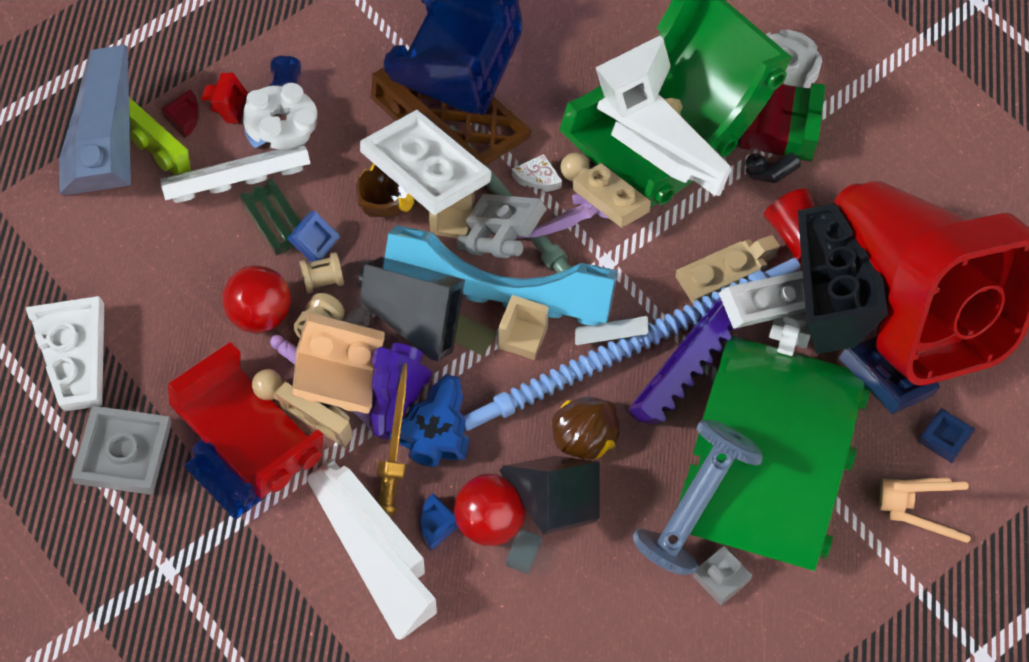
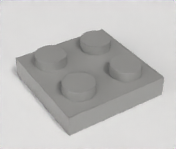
(122, 450)

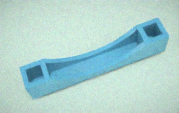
(577, 292)

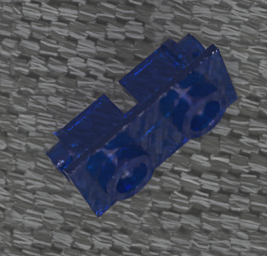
(221, 480)

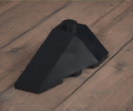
(840, 284)

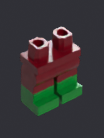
(788, 122)

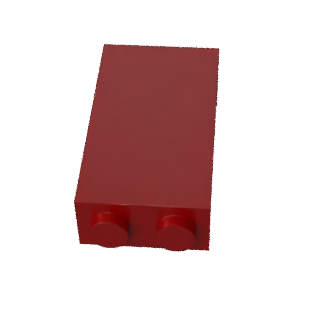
(246, 431)

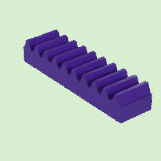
(682, 366)

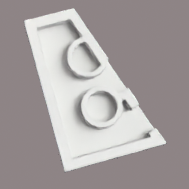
(72, 347)

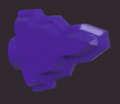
(385, 384)

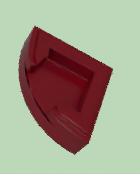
(183, 113)

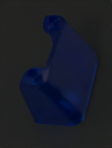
(459, 52)

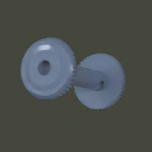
(669, 553)

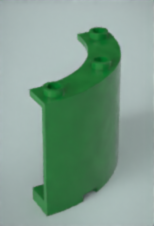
(718, 71)
(804, 424)

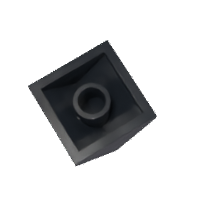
(557, 491)

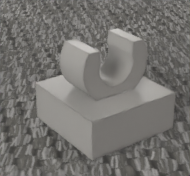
(722, 575)

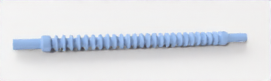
(505, 403)

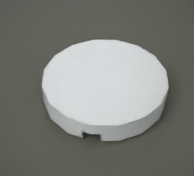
(805, 59)

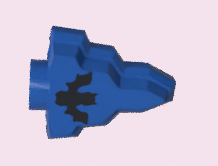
(436, 426)

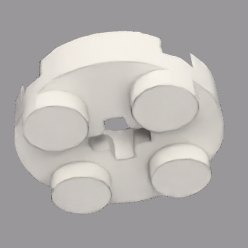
(284, 100)

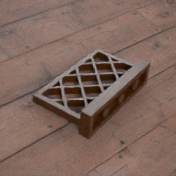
(401, 101)

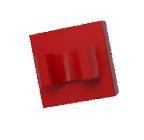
(227, 97)

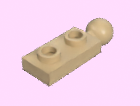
(604, 190)
(330, 421)

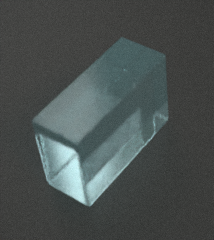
(524, 551)

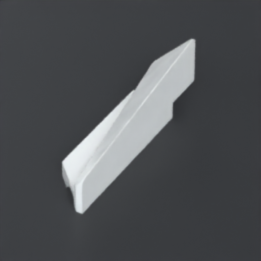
(670, 144)
(376, 547)

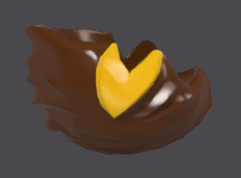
(381, 195)
(585, 427)

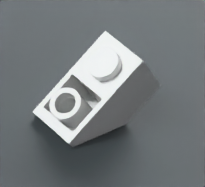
(635, 76)

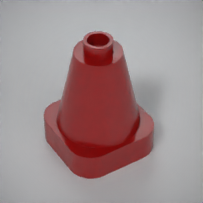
(949, 281)

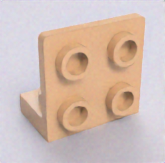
(336, 363)

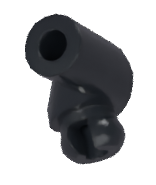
(771, 172)

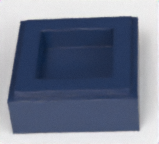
(946, 435)

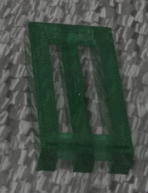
(261, 194)

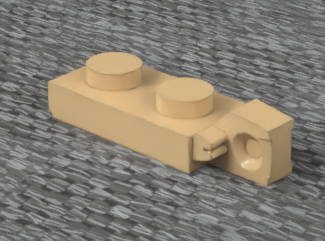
(726, 266)

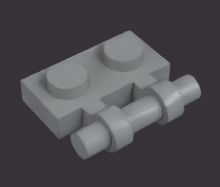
(507, 219)

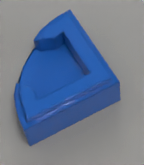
(436, 522)

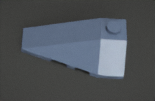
(98, 134)

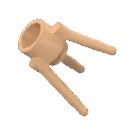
(900, 494)

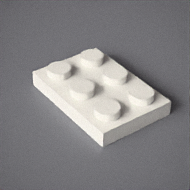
(425, 162)

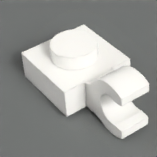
(790, 332)

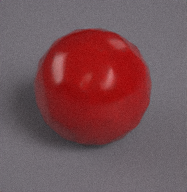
(256, 299)
(489, 510)

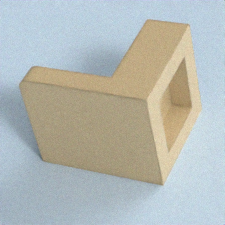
(452, 220)
(523, 327)

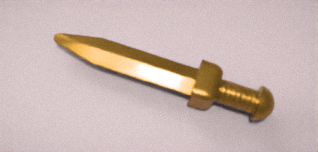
(390, 470)

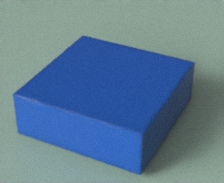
(313, 237)

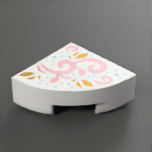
(537, 174)

